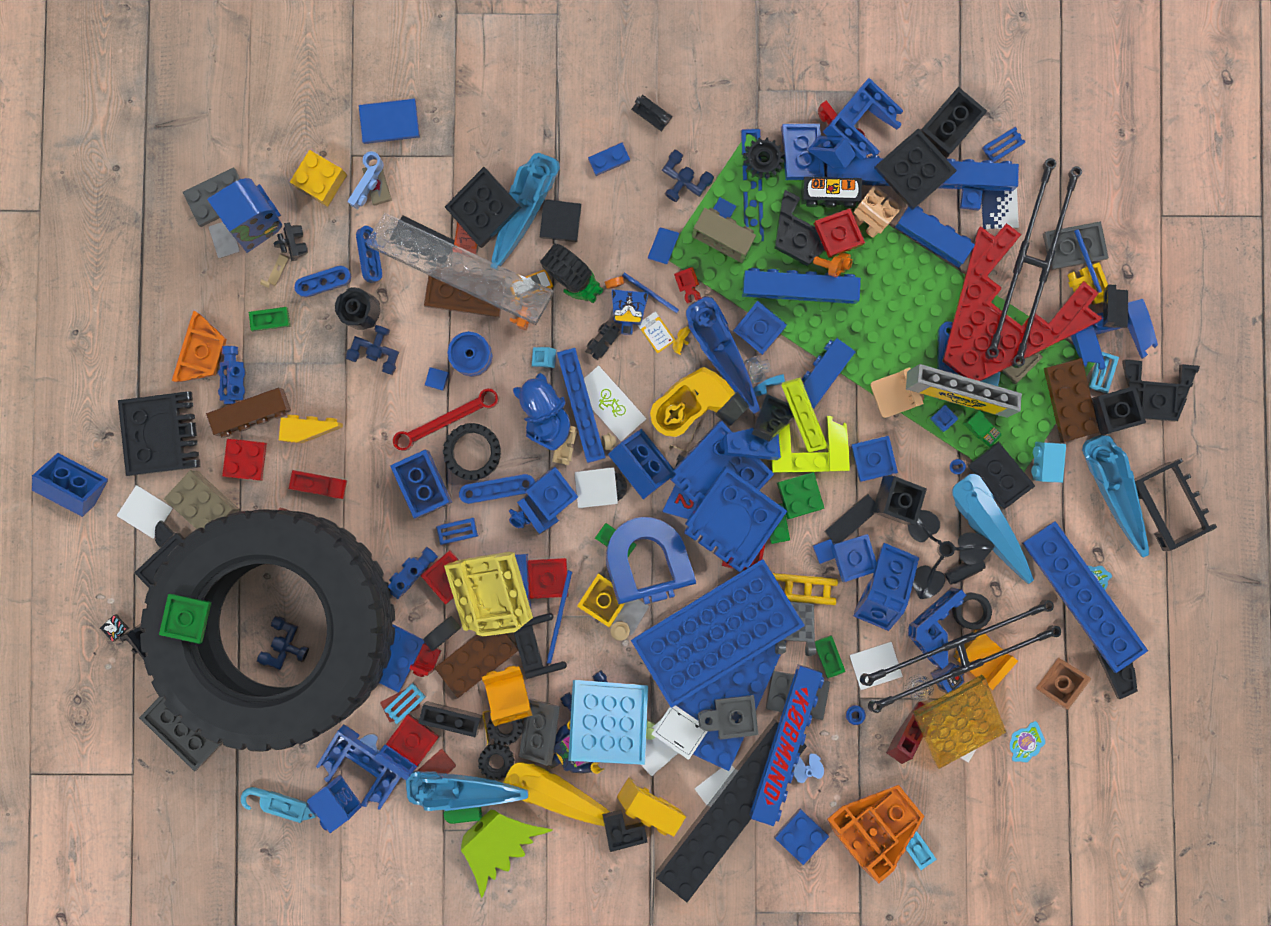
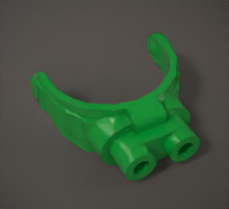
(589, 292)

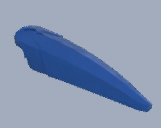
(717, 343)

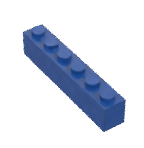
(801, 286)

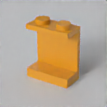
(993, 670)
(507, 695)

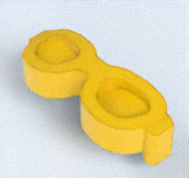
(678, 343)

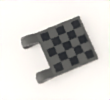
(805, 634)

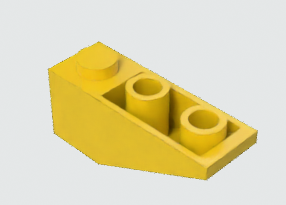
(303, 430)

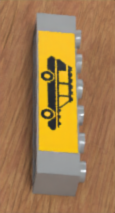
(963, 391)

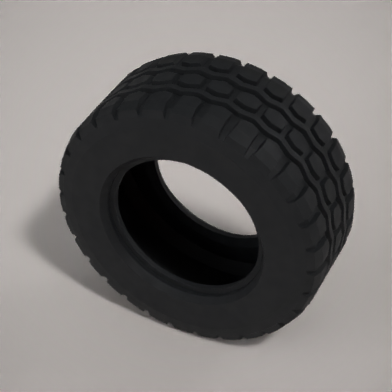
(202, 680)

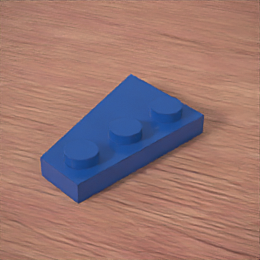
(748, 445)

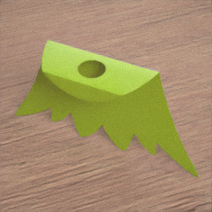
(492, 841)

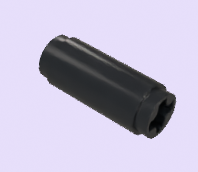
(963, 572)

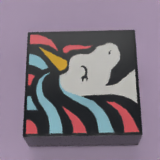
(114, 628)

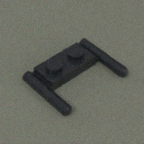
(529, 649)

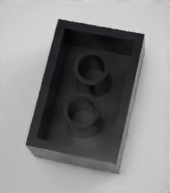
(953, 121)

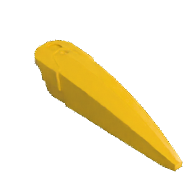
(555, 793)

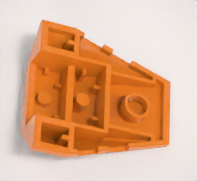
(877, 829)

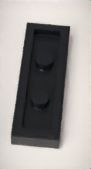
(851, 520)

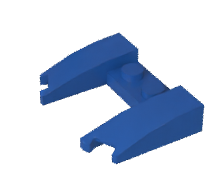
(869, 98)
(1138, 324)
(347, 744)

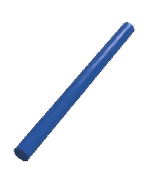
(1088, 261)
(651, 293)

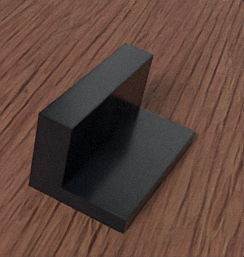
(1115, 307)

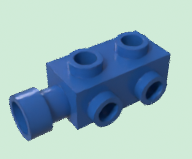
(234, 379)
(408, 574)

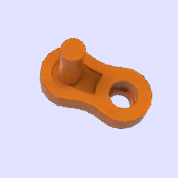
(837, 265)

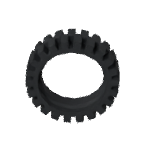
(450, 443)

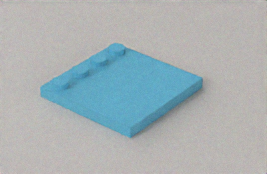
(608, 722)

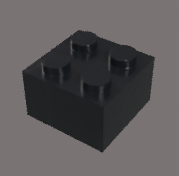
(1118, 410)
(899, 500)

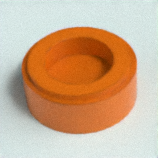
(615, 282)

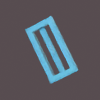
(1105, 390)
(393, 714)

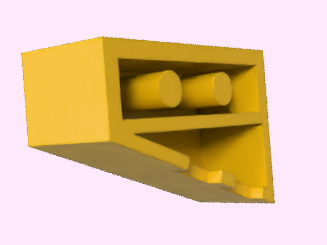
(650, 809)

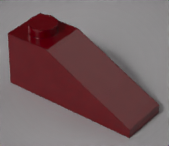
(906, 739)

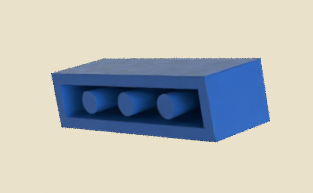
(935, 236)
(826, 370)

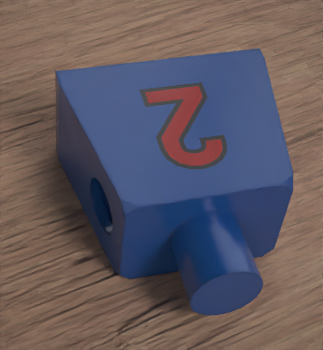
(680, 504)

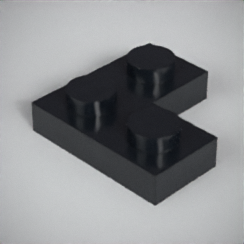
(622, 836)

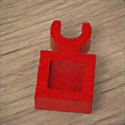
(687, 282)

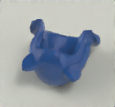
(538, 399)

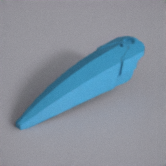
(529, 190)
(1118, 487)
(986, 519)
(456, 792)

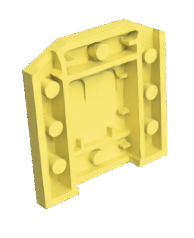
(489, 594)

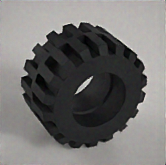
(566, 267)

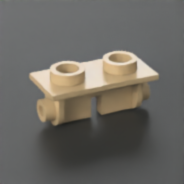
(564, 452)

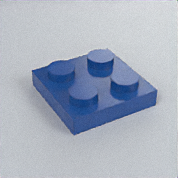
(760, 327)
(874, 458)
(551, 493)
(854, 557)
(801, 836)

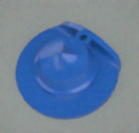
(551, 432)

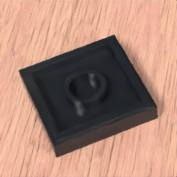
(560, 220)

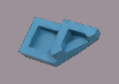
(761, 390)

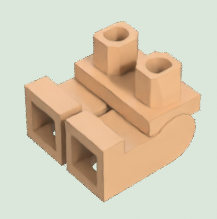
(875, 213)

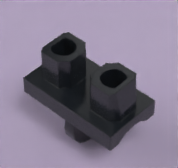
(291, 233)

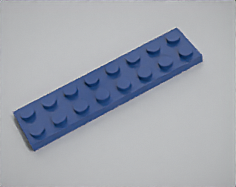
(1085, 597)

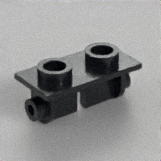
(651, 112)
(596, 345)

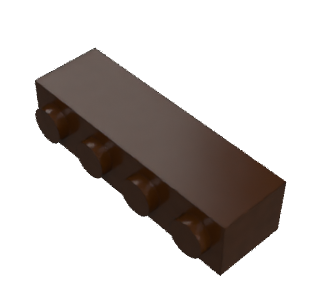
(248, 412)

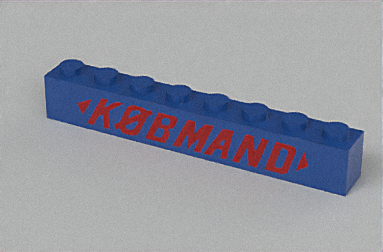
(786, 744)

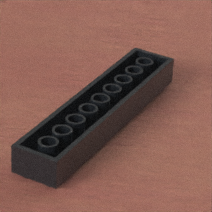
(718, 822)

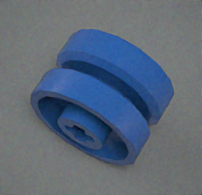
(461, 347)

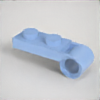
(367, 182)

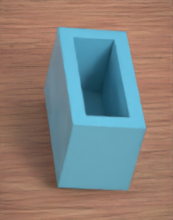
(1048, 462)

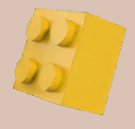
(318, 178)
(601, 601)

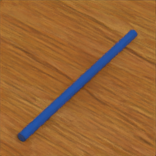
(559, 617)

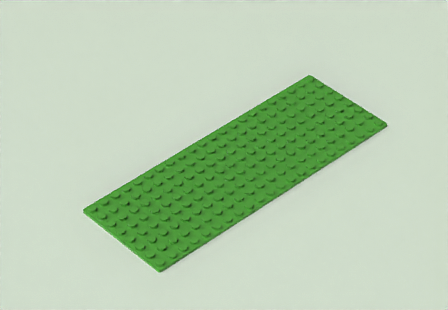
(892, 326)

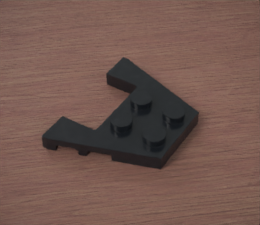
(796, 236)
(1159, 399)

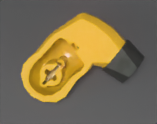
(692, 398)

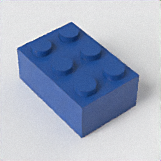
(421, 484)
(334, 804)

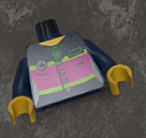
(562, 754)

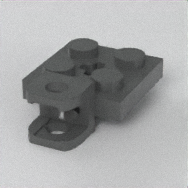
(721, 717)

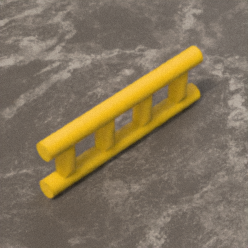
(808, 581)

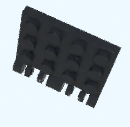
(155, 433)

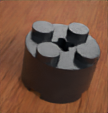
(357, 308)

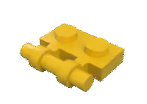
(1086, 277)

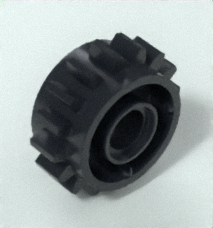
(767, 149)

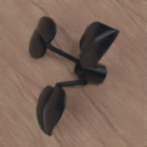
(972, 550)

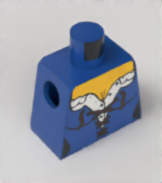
(628, 309)

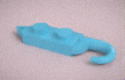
(279, 804)

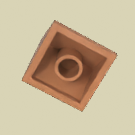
(1063, 684)

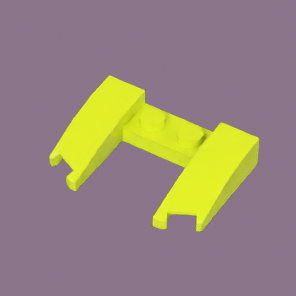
(834, 460)

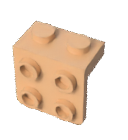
(892, 394)

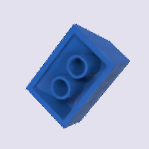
(642, 463)
(68, 484)

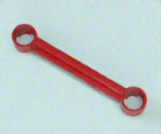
(445, 419)

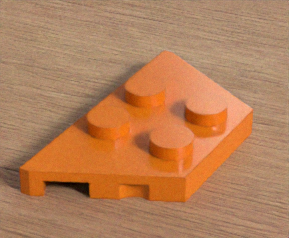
(200, 351)

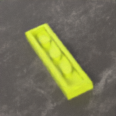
(804, 415)

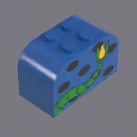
(247, 213)

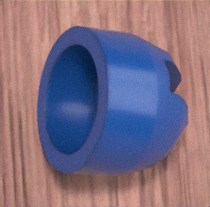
(957, 462)

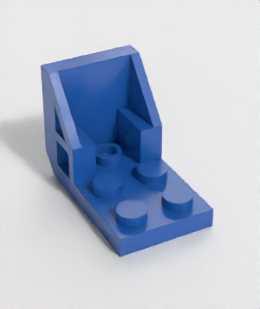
(889, 588)
(928, 620)

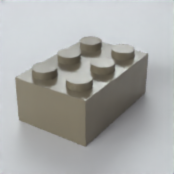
(723, 234)
(199, 500)

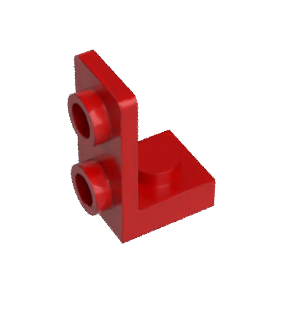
(425, 661)

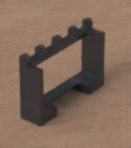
(1163, 535)

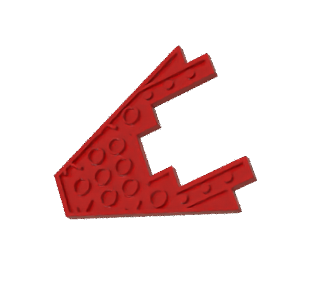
(978, 318)

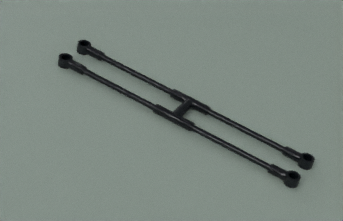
(1023, 258)
(966, 665)

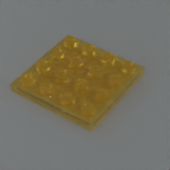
(960, 721)

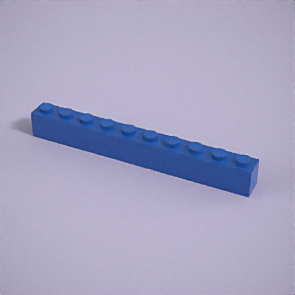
(969, 174)

